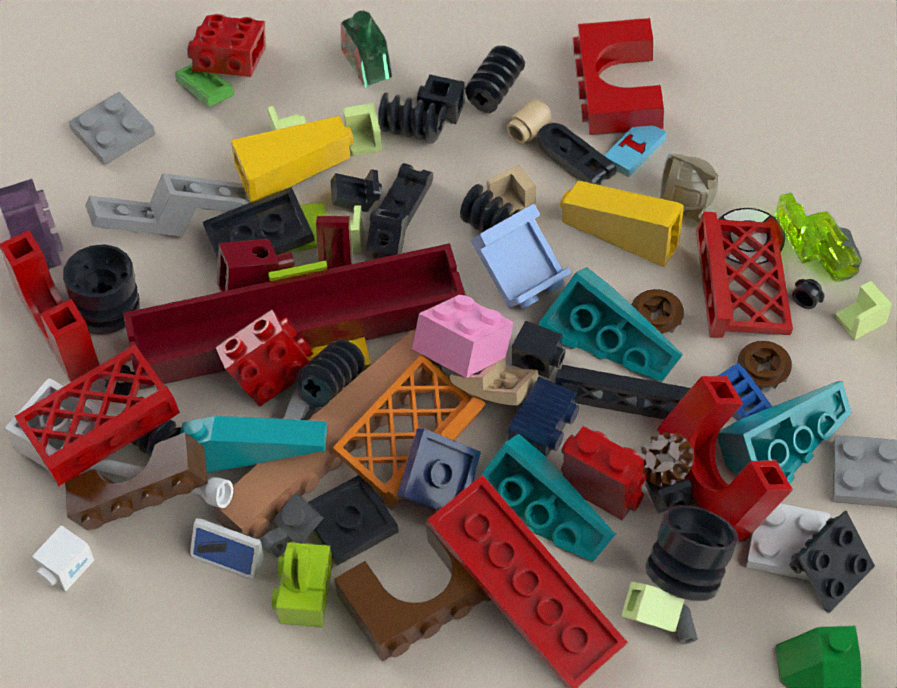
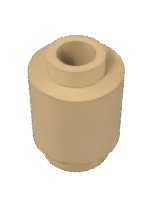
(528, 121)

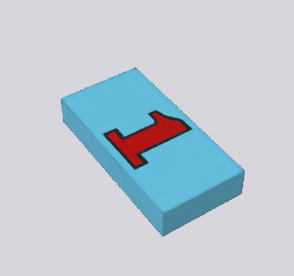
(635, 148)

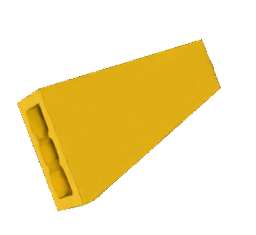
(289, 155)
(625, 219)

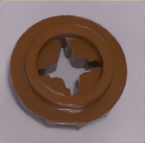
(653, 299)
(763, 352)
(667, 473)

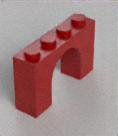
(608, 106)
(56, 320)
(755, 489)

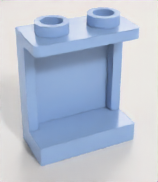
(520, 259)

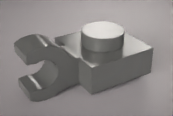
(295, 523)

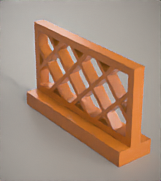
(452, 427)

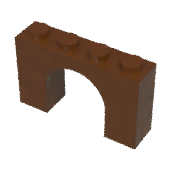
(396, 624)

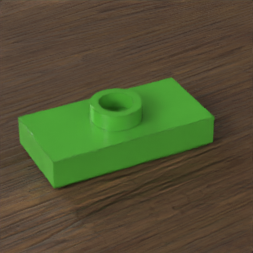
(206, 86)

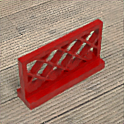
(716, 280)
(109, 432)

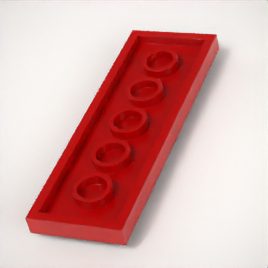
(526, 583)

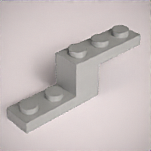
(169, 206)

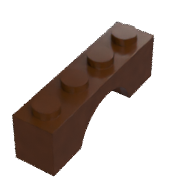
(172, 470)

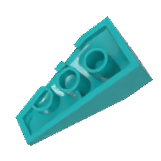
(609, 327)
(786, 430)
(253, 440)
(546, 499)

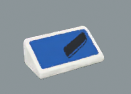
(226, 549)

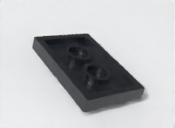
(270, 218)

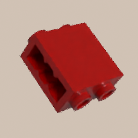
(227, 45)
(265, 356)
(604, 472)

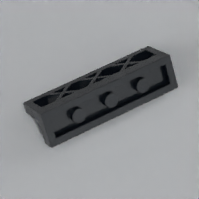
(621, 392)

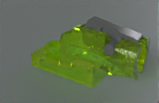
(818, 239)

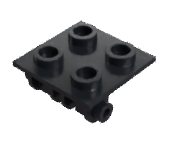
(834, 560)

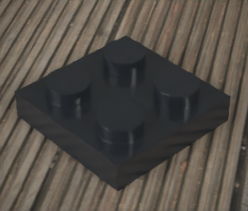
(352, 519)

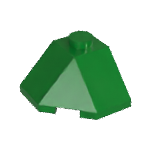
(821, 659)

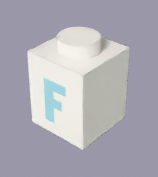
(62, 559)

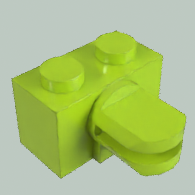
(303, 584)

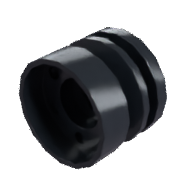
(102, 286)
(691, 553)

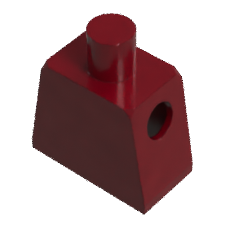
(249, 263)

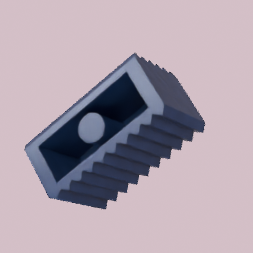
(545, 415)

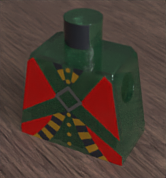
(361, 38)

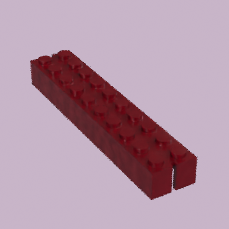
(323, 306)

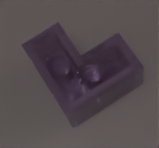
(24, 211)

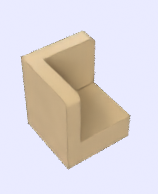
(513, 187)

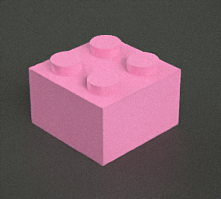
(462, 335)

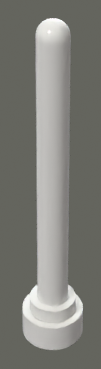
(215, 493)

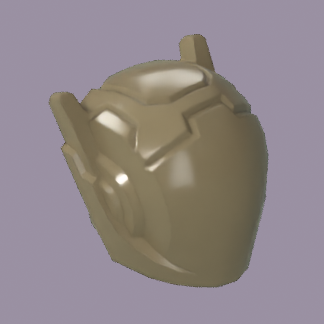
(690, 183)

